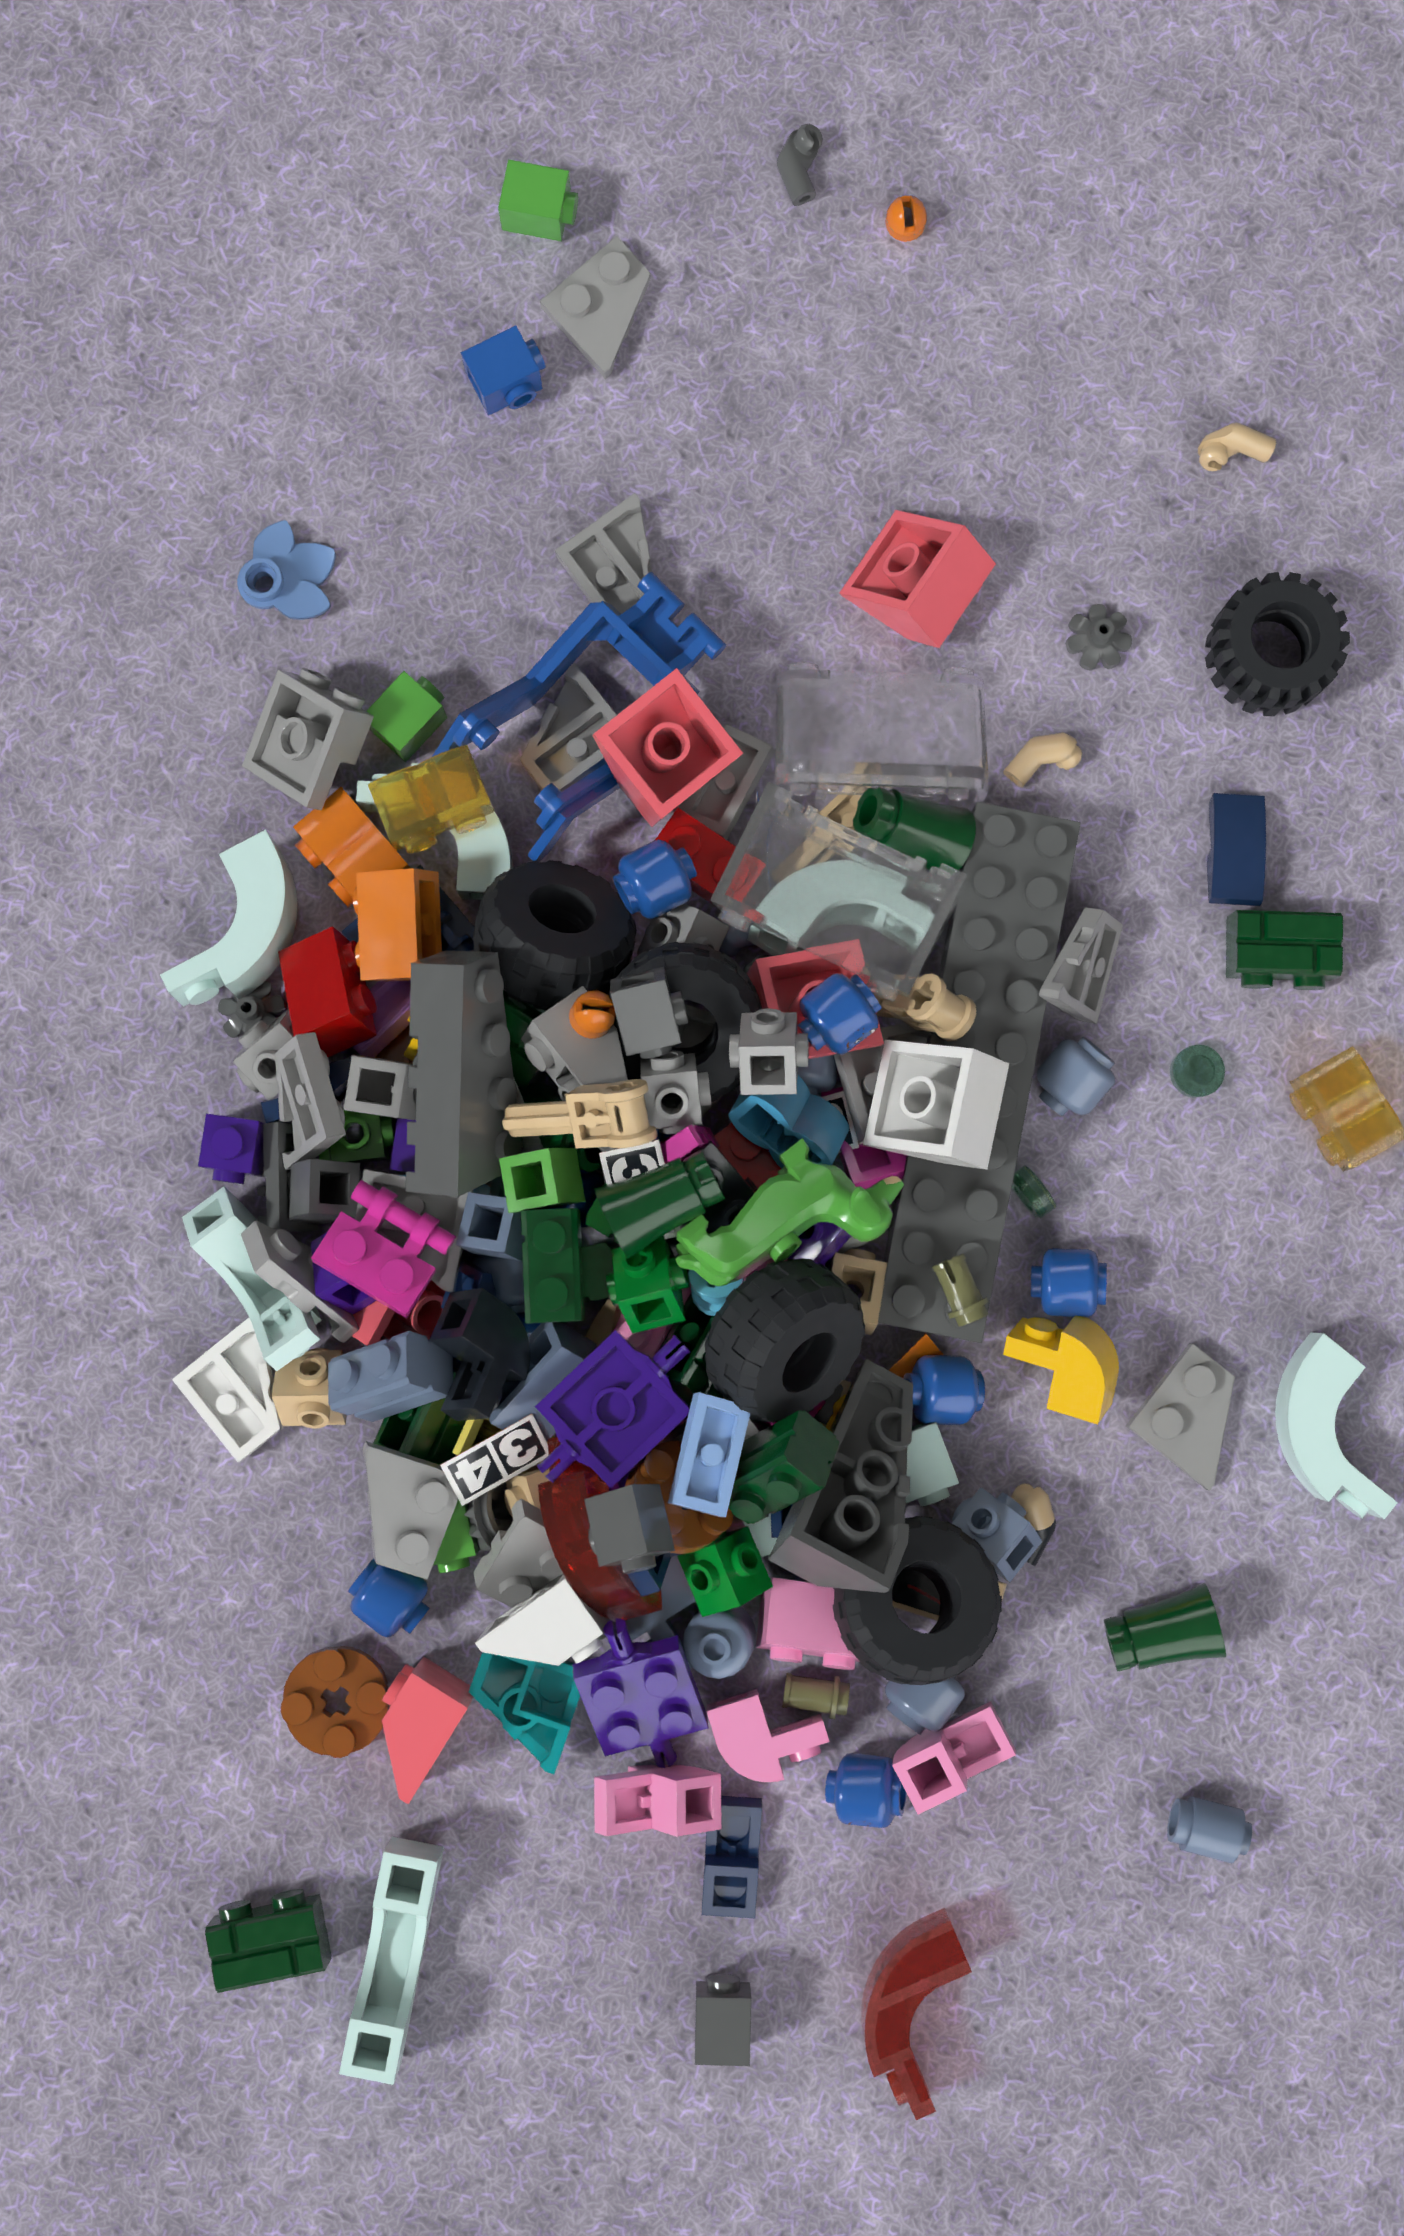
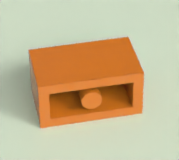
(396, 921)

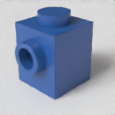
(504, 370)

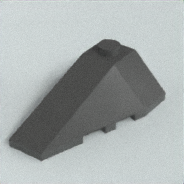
(856, 1525)

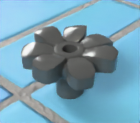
(1098, 637)
(262, 1009)

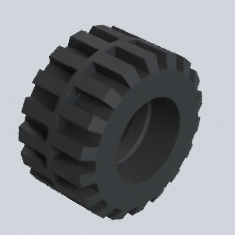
(1298, 609)

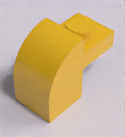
(1081, 1360)

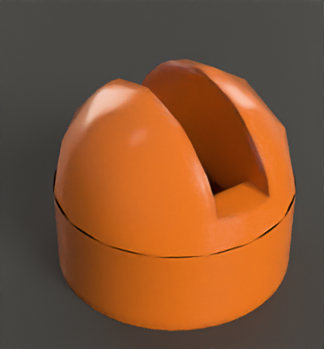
(896, 218)
(592, 1023)

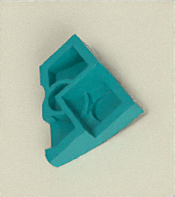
(531, 1702)

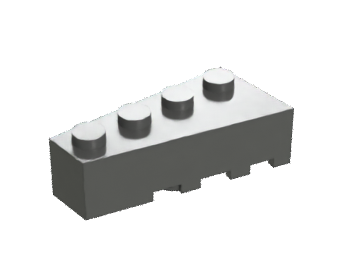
(459, 1073)

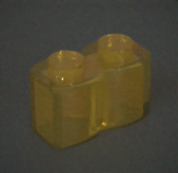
(432, 799)
(1346, 1110)

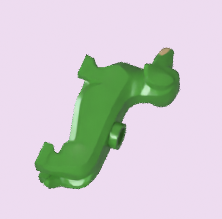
(781, 1212)

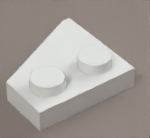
(234, 1391)

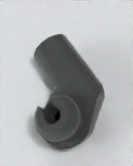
(795, 161)

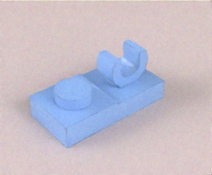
(709, 1455)

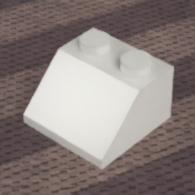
(936, 1103)
(546, 1627)

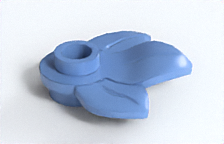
(295, 573)

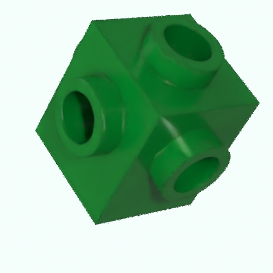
(648, 1286)
(726, 1572)

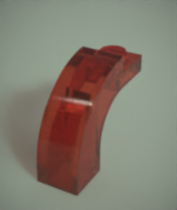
(567, 1529)
(901, 1977)

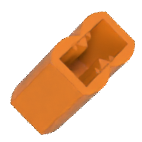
(345, 843)

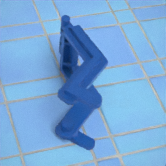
(642, 636)

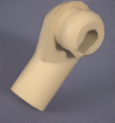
(1234, 439)
(1041, 750)

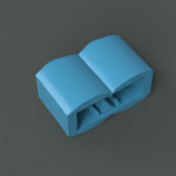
(784, 1119)

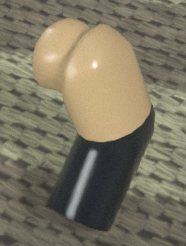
(1039, 1514)

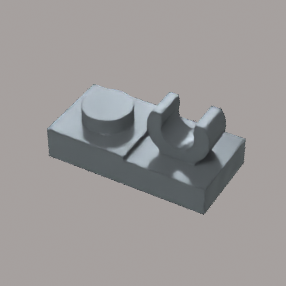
(277, 1140)

